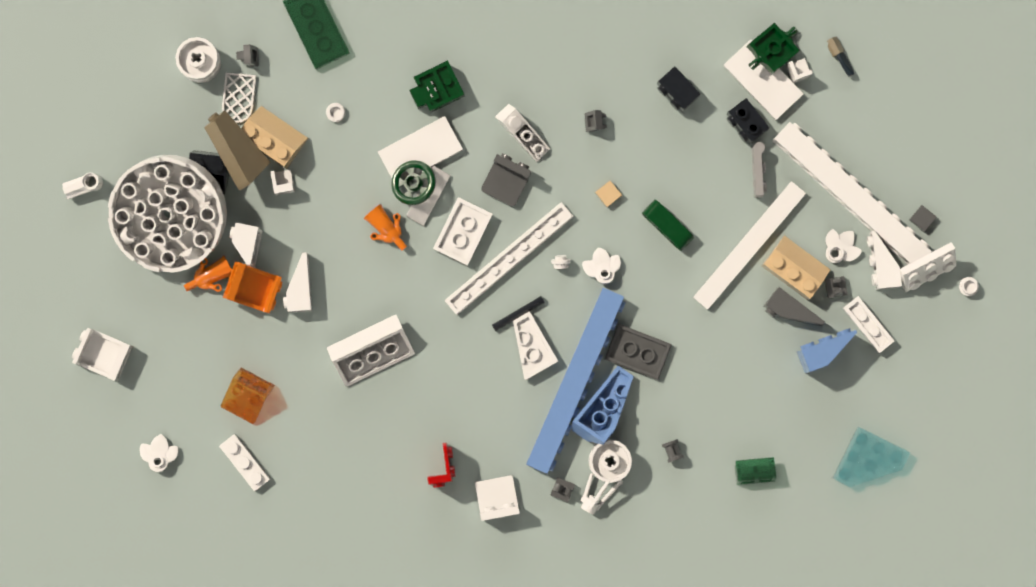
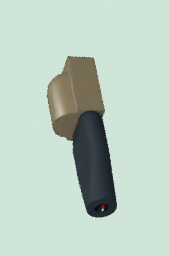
(837, 50)

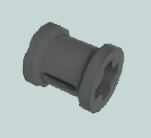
(672, 450)

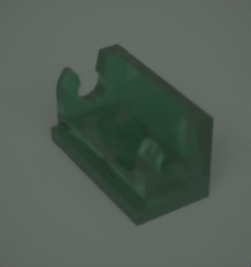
(755, 471)

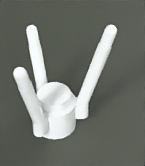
(592, 503)

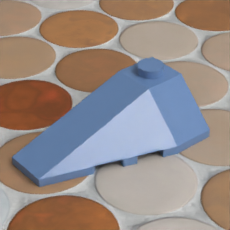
(602, 412)

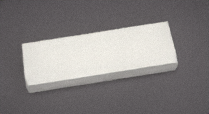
(421, 212)

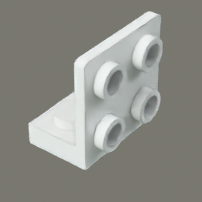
(497, 497)

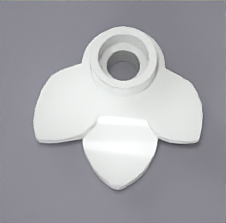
(843, 245)
(602, 263)
(158, 450)

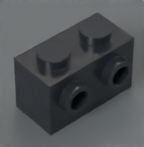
(677, 89)
(747, 121)

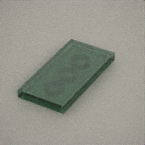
(317, 31)

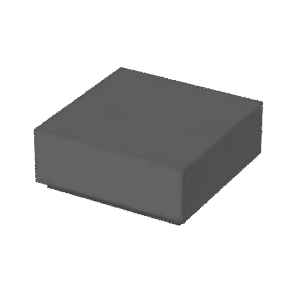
(922, 218)

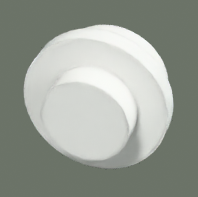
(560, 262)
(968, 286)

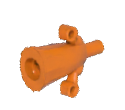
(389, 231)
(207, 276)

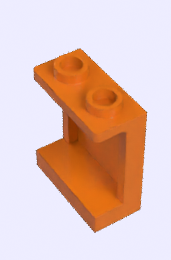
(252, 287)

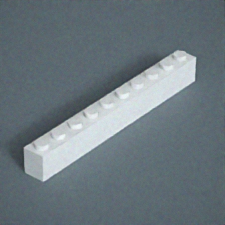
(850, 194)

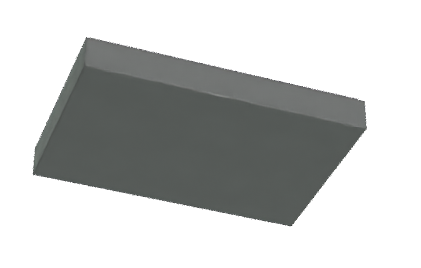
(638, 351)

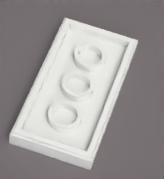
(772, 92)
(429, 144)

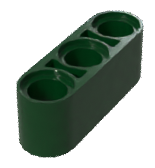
(667, 225)

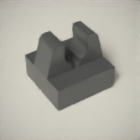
(248, 55)
(593, 121)
(836, 287)
(562, 489)

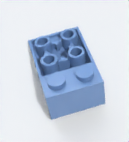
(820, 355)

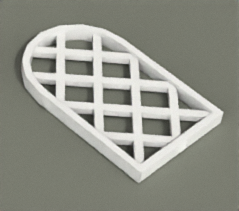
(244, 96)

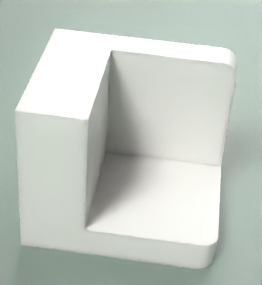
(798, 70)
(282, 182)

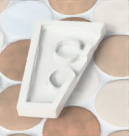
(532, 346)

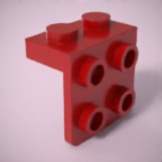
(440, 480)

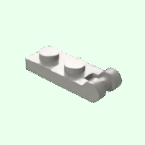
(759, 169)

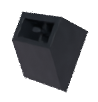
(213, 163)

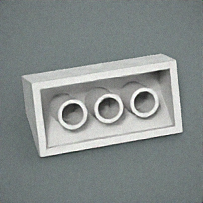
(370, 350)

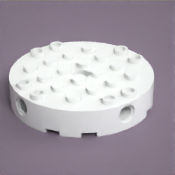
(184, 191)

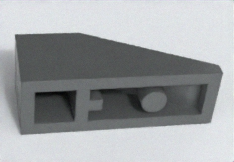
(787, 307)

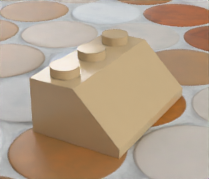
(274, 136)
(796, 268)

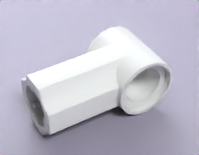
(81, 185)

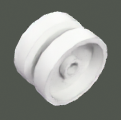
(190, 51)
(621, 461)

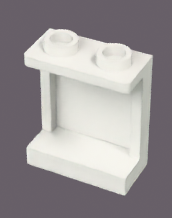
(101, 354)

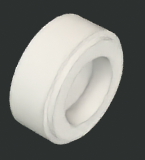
(335, 112)

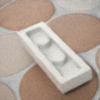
(868, 324)
(244, 462)

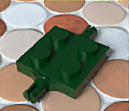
(773, 48)

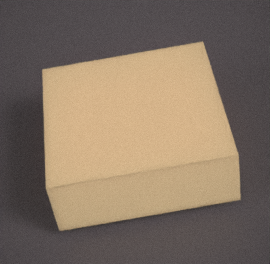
(608, 193)

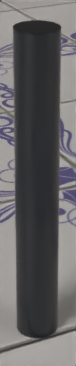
(518, 313)

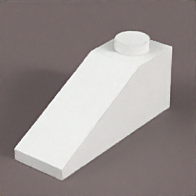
(299, 289)

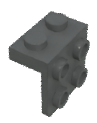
(506, 179)

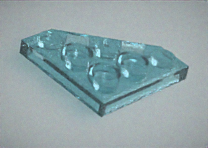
(869, 459)

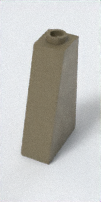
(236, 149)

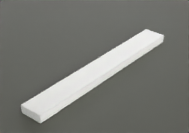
(749, 245)
(509, 258)

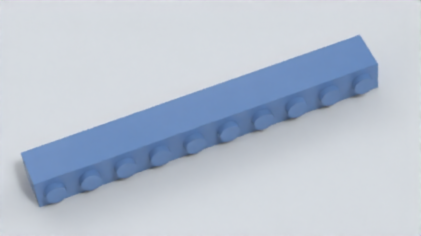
(575, 380)

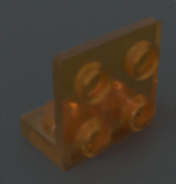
(246, 395)

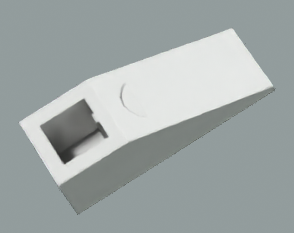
(522, 132)
(885, 267)

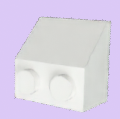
(247, 242)

